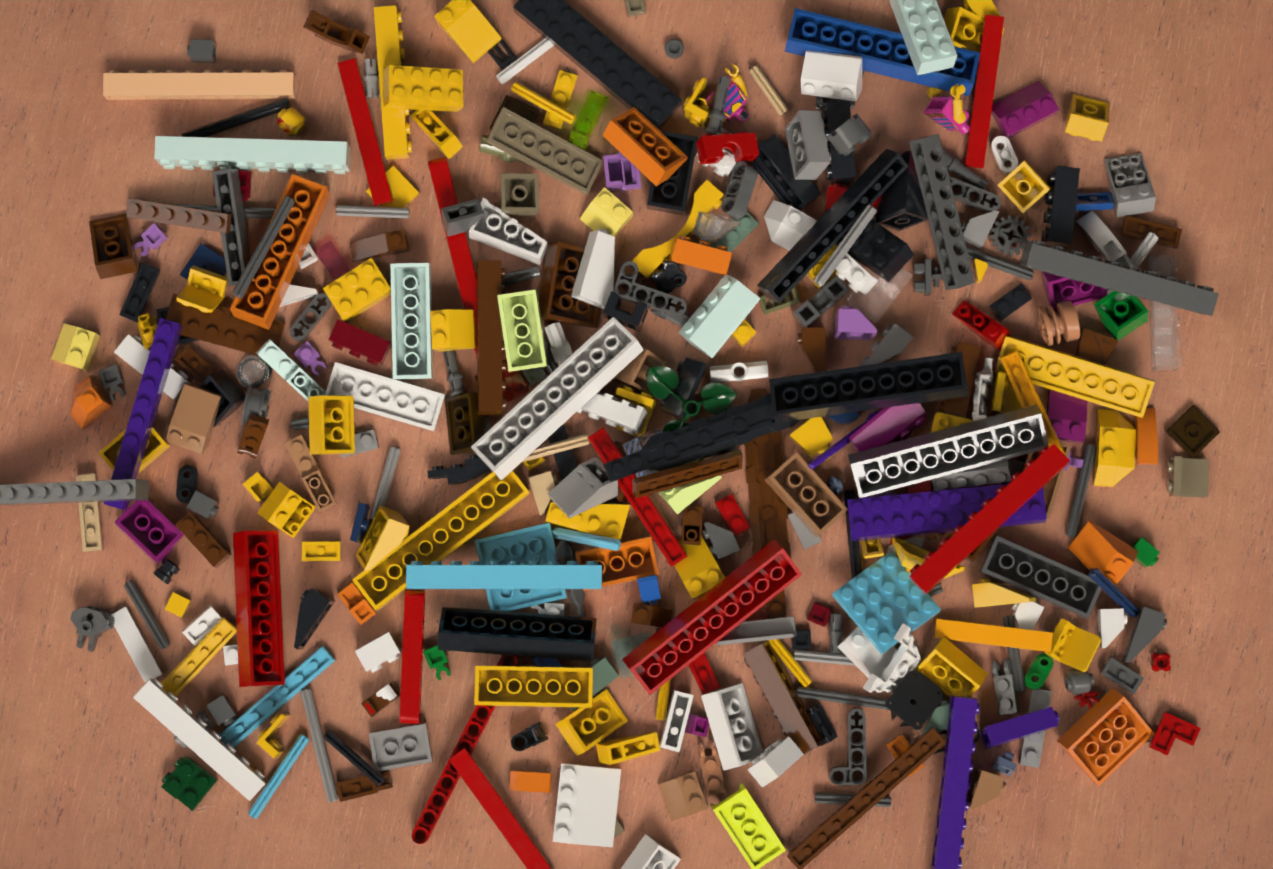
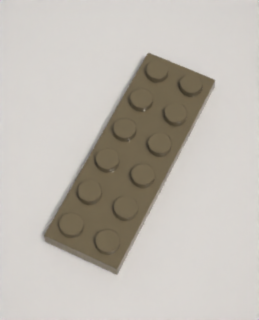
(544, 151)

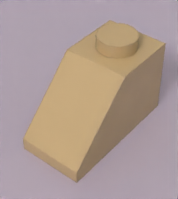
(541, 486)

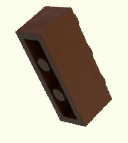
(203, 539)

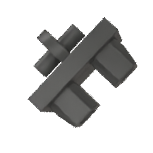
(926, 285)

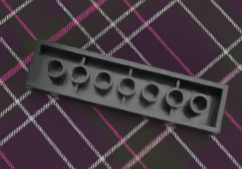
(517, 634)

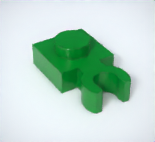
(437, 659)

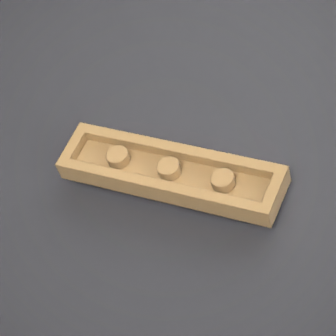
(90, 520)

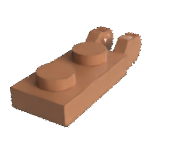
(711, 770)

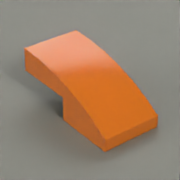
(356, 603)
(530, 781)

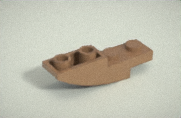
(310, 473)

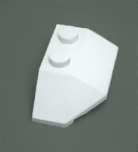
(786, 224)

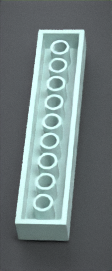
(253, 154)

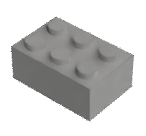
(807, 145)

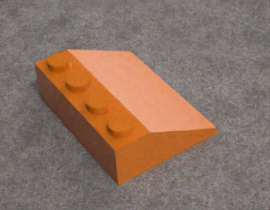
(1105, 736)

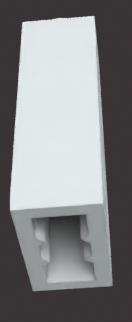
(596, 270)

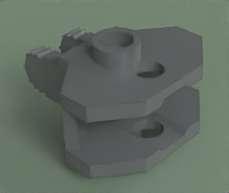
(92, 623)

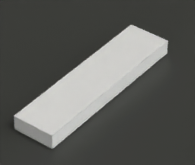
(136, 645)

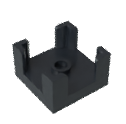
(623, 317)

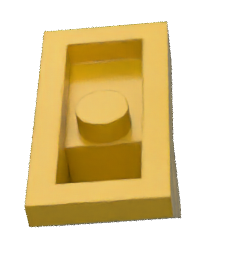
(871, 548)

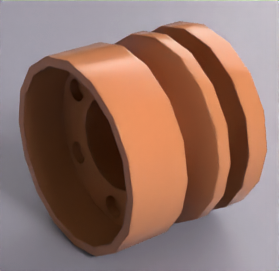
(1053, 324)

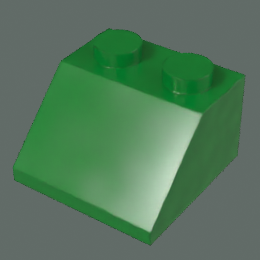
(1121, 313)

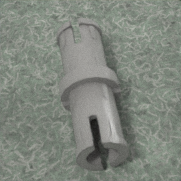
(371, 78)

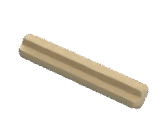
(768, 90)

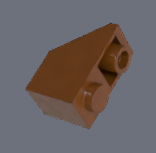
(692, 525)

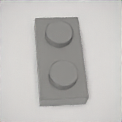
(364, 442)

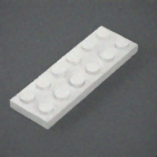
(386, 396)

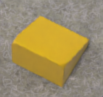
(979, 269)

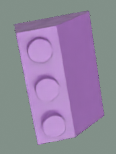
(852, 325)

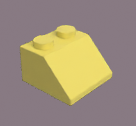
(606, 213)
(75, 347)

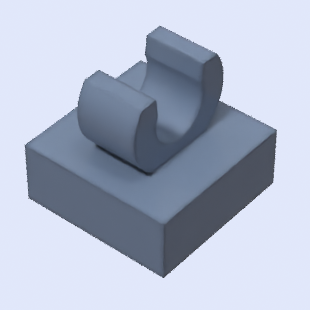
(1004, 764)

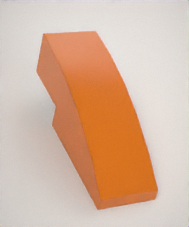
(1146, 438)

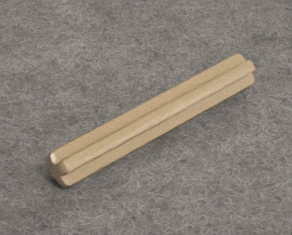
(559, 446)

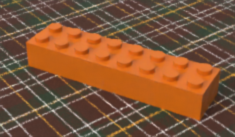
(283, 257)

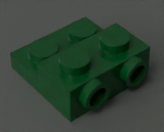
(188, 782)

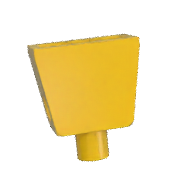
(812, 436)

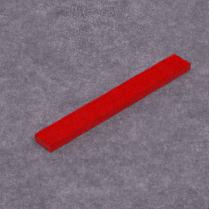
(984, 91)
(365, 132)
(643, 505)
(498, 810)

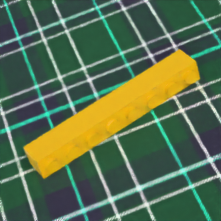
(390, 53)

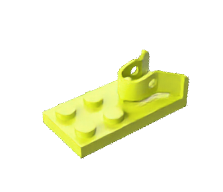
(748, 828)

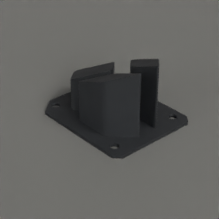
(914, 700)

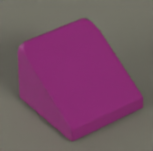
(697, 725)

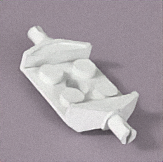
(984, 379)

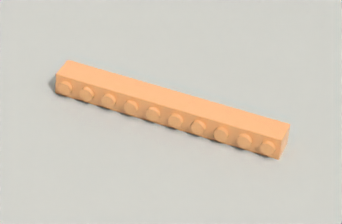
(199, 85)

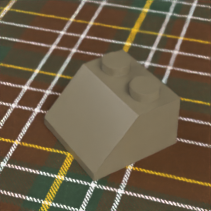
(519, 194)

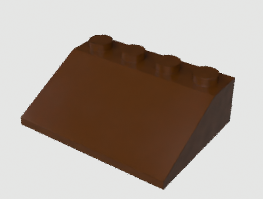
(557, 286)

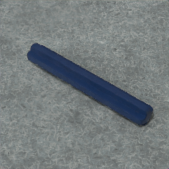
(1129, 607)

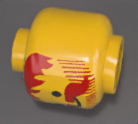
(291, 121)

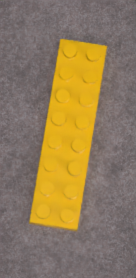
(1081, 377)

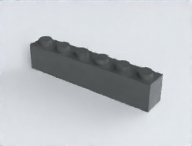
(236, 242)

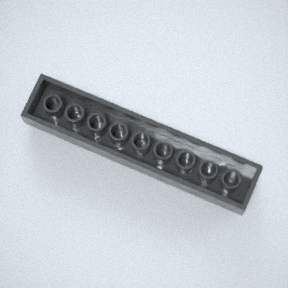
(1119, 279)
(948, 451)

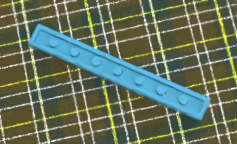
(277, 697)

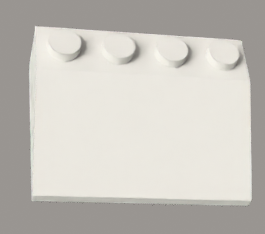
(587, 805)

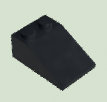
(311, 613)

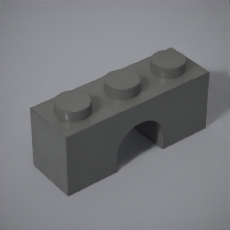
(821, 302)

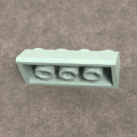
(719, 315)

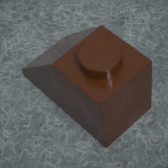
(650, 615)

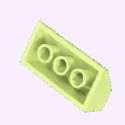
(522, 330)

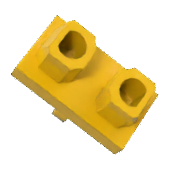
(147, 329)

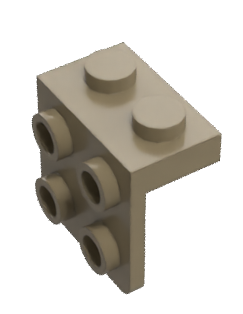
(1188, 477)

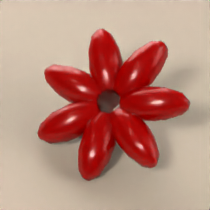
(1087, 698)

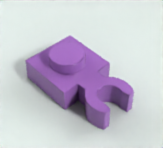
(153, 238)
(308, 356)

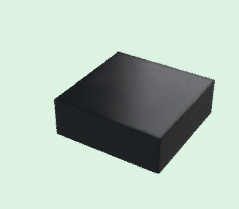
(801, 640)

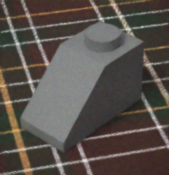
(978, 228)

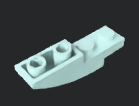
(289, 370)

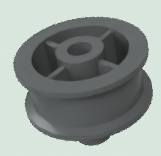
(255, 403)

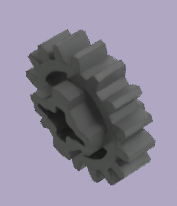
(1002, 233)

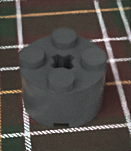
(849, 134)

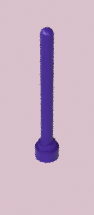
(837, 446)

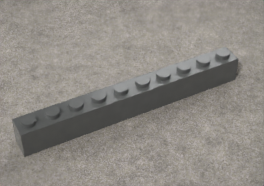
(74, 492)

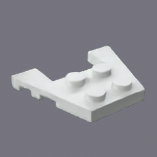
(903, 661)

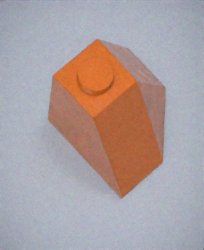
(88, 403)

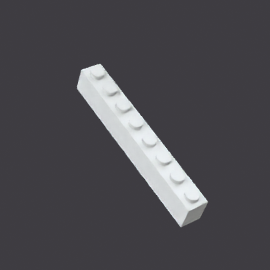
(199, 738)

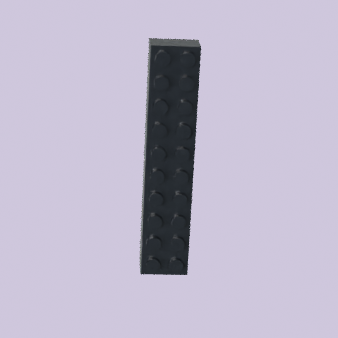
(600, 58)
(868, 387)

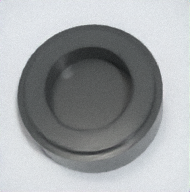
(674, 49)

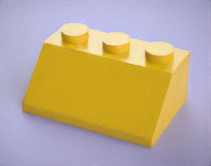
(331, 425)
(952, 670)

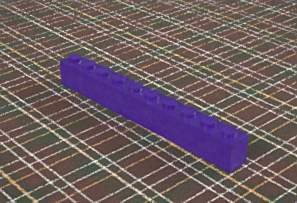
(146, 404)
(955, 782)

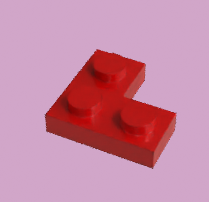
(1171, 728)

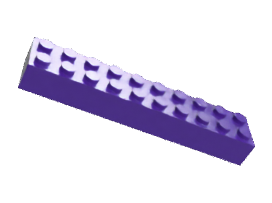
(930, 512)

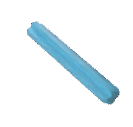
(586, 538)

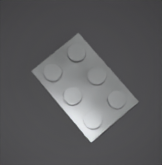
(400, 747)

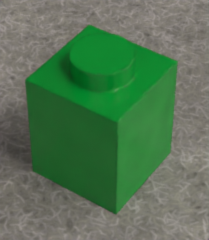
(1146, 553)

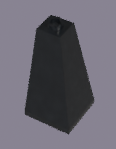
(903, 200)

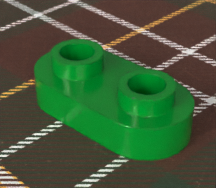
(1038, 671)

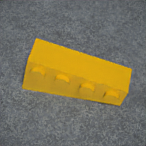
(601, 520)

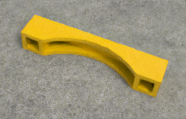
(651, 259)

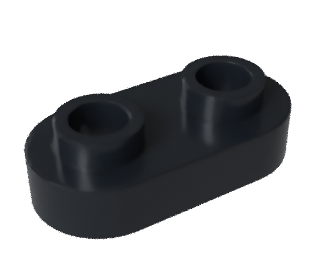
(189, 484)

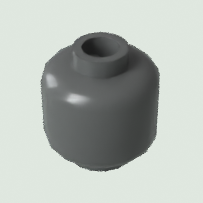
(1078, 681)

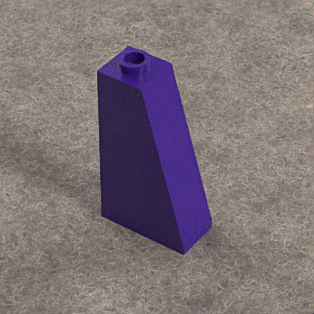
(1019, 727)

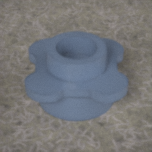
(835, 484)

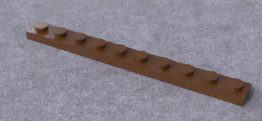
(866, 798)

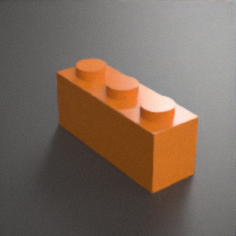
(700, 255)

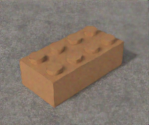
(806, 494)

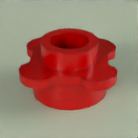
(1166, 662)

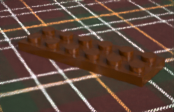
(223, 328)

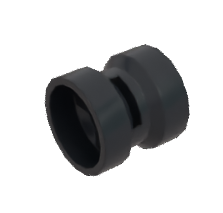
(166, 571)

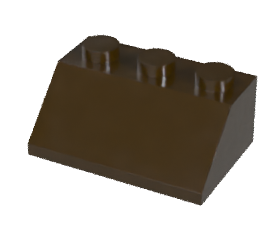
(464, 423)

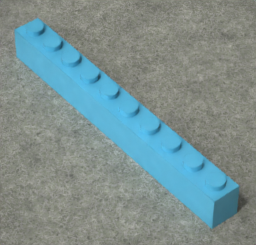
(504, 576)

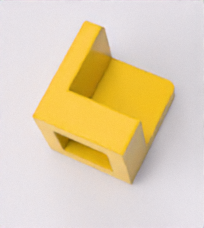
(258, 487)

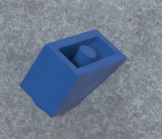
(649, 589)

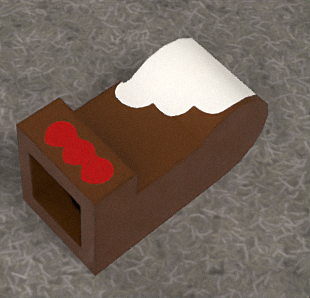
(380, 700)

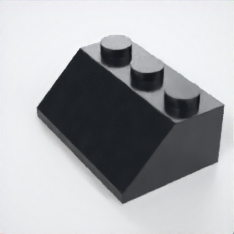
(689, 377)

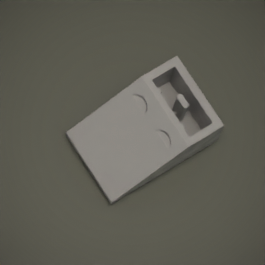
(1130, 185)
(584, 488)

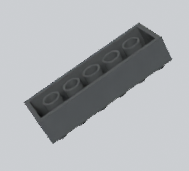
(1040, 577)

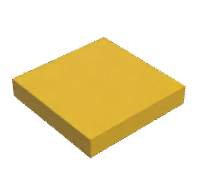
(401, 189)

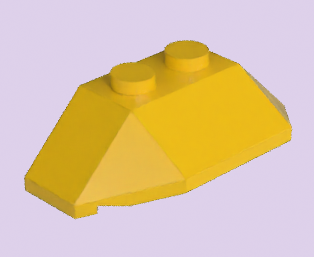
(1114, 448)
(911, 555)

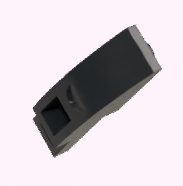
(457, 474)

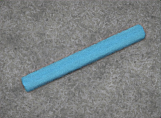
(278, 776)

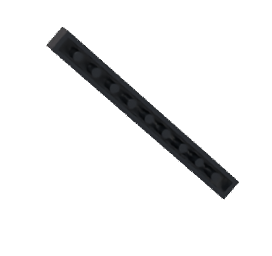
(832, 225)

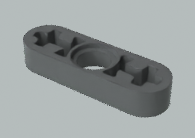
(305, 331)

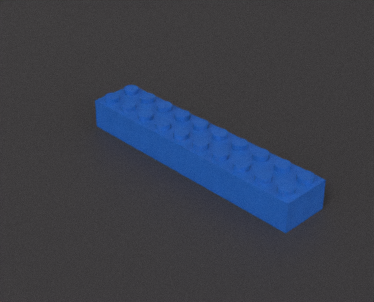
(880, 49)

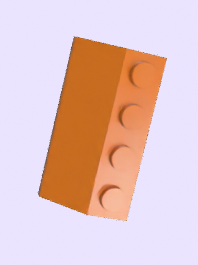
(644, 146)
(629, 563)

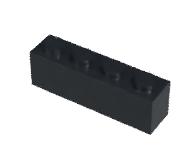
(777, 163)

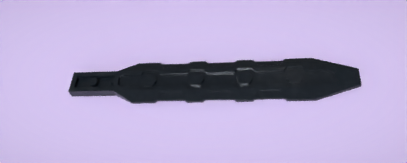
(700, 439)

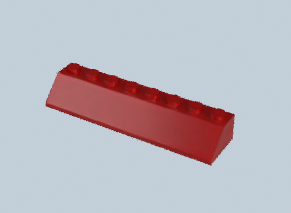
(258, 608)

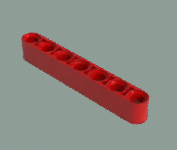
(412, 657)

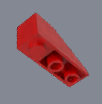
(981, 324)

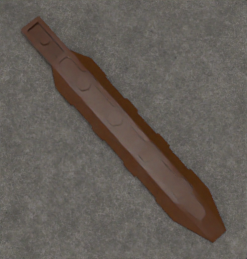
(766, 508)

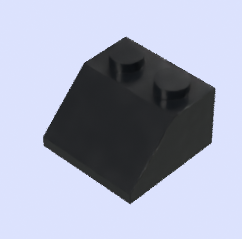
(231, 397)

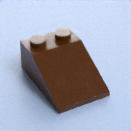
(113, 246)

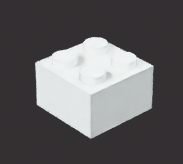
(774, 761)

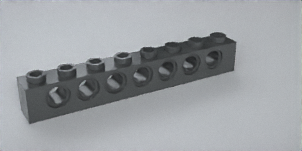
(942, 212)

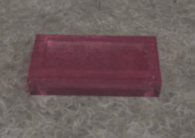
(332, 260)

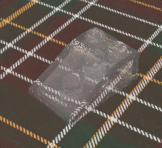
(880, 296)

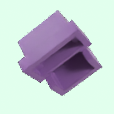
(620, 173)

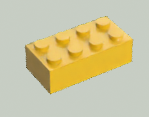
(423, 88)

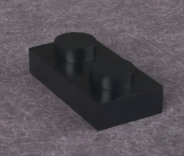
(1010, 302)

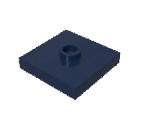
(207, 260)
(361, 523)

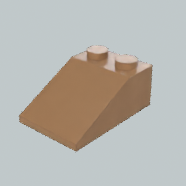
(193, 418)

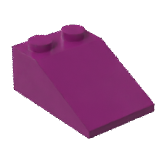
(1067, 416)

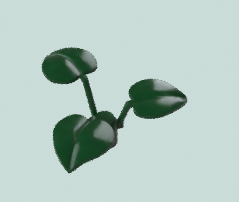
(715, 395)

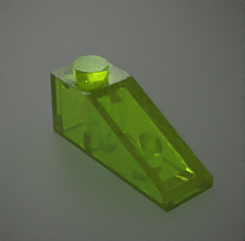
(588, 120)

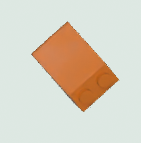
(1103, 551)

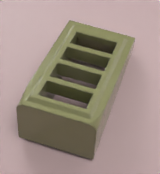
(766, 310)

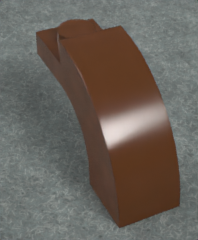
(335, 33)

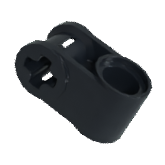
(530, 737)

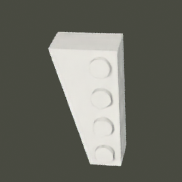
(507, 234)
(615, 412)

